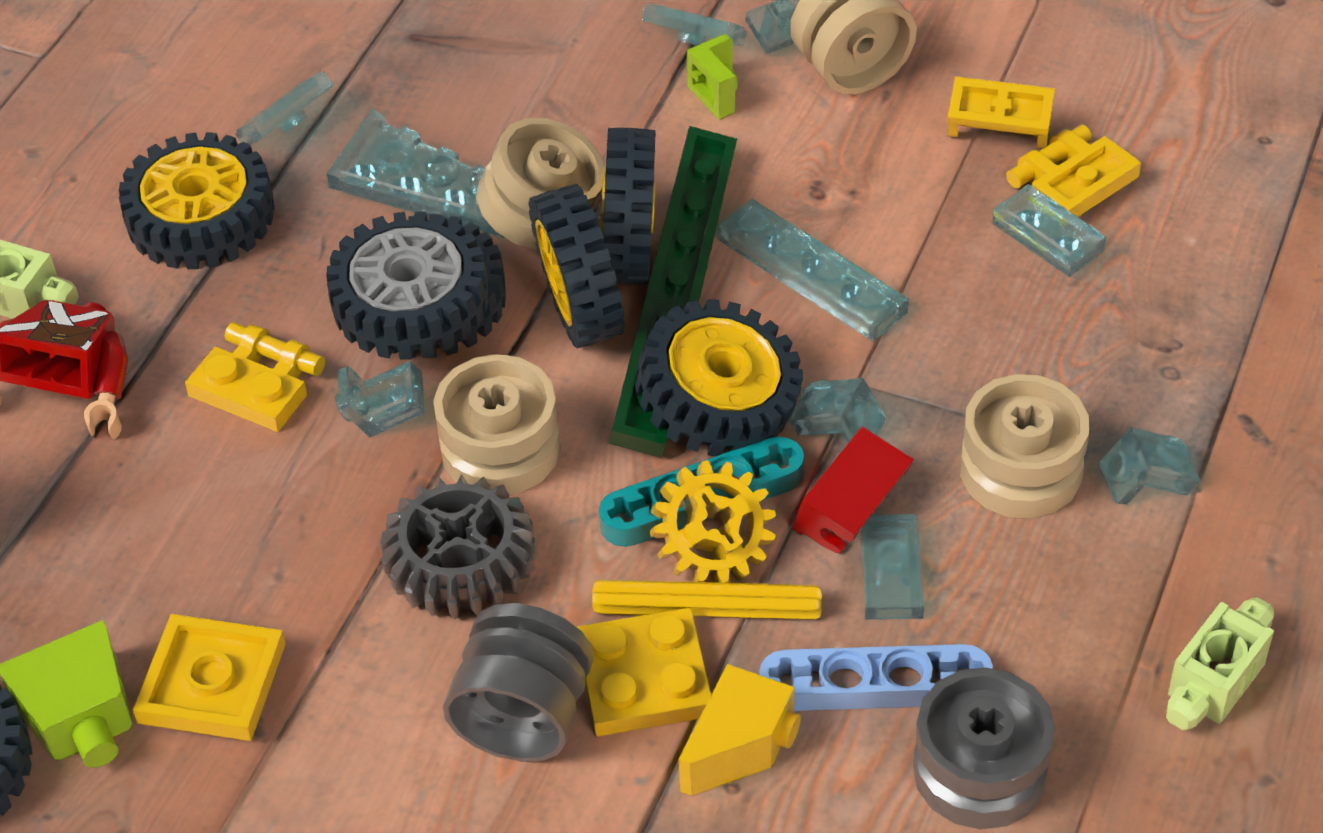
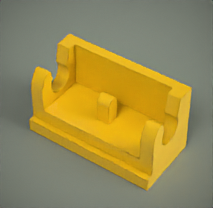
(1001, 107)

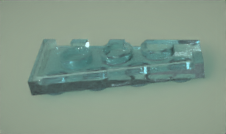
(407, 173)

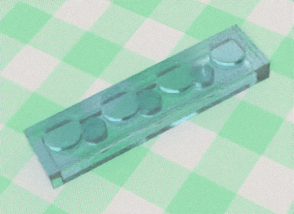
(813, 269)

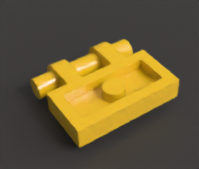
(1086, 174)
(249, 388)

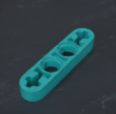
(758, 456)

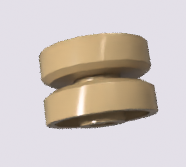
(853, 41)
(532, 160)
(498, 422)
(1024, 446)

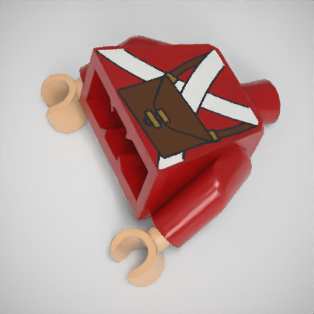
(67, 353)

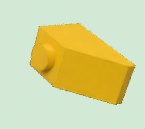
(738, 731)

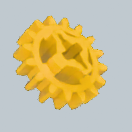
(703, 503)

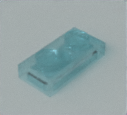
(1049, 230)

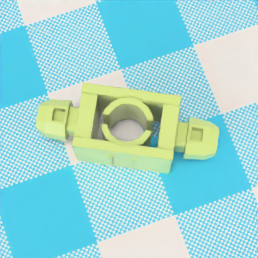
(28, 279)
(1227, 633)

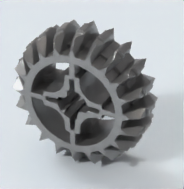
(459, 563)

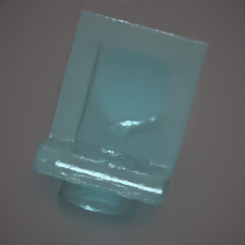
(772, 24)
(382, 400)
(837, 408)
(1149, 461)

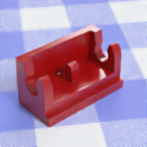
(850, 490)

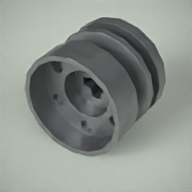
(519, 682)

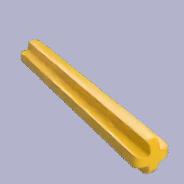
(707, 599)

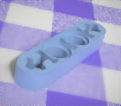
(874, 667)

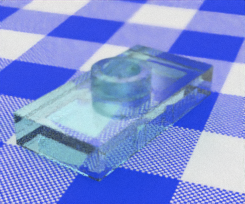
(692, 27)
(286, 110)
(891, 567)

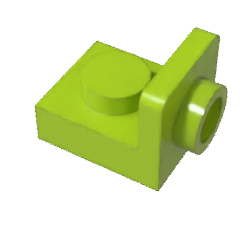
(712, 75)

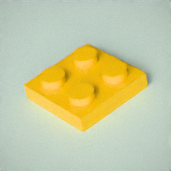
(645, 672)
(210, 677)

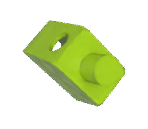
(72, 695)

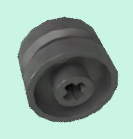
(983, 747)

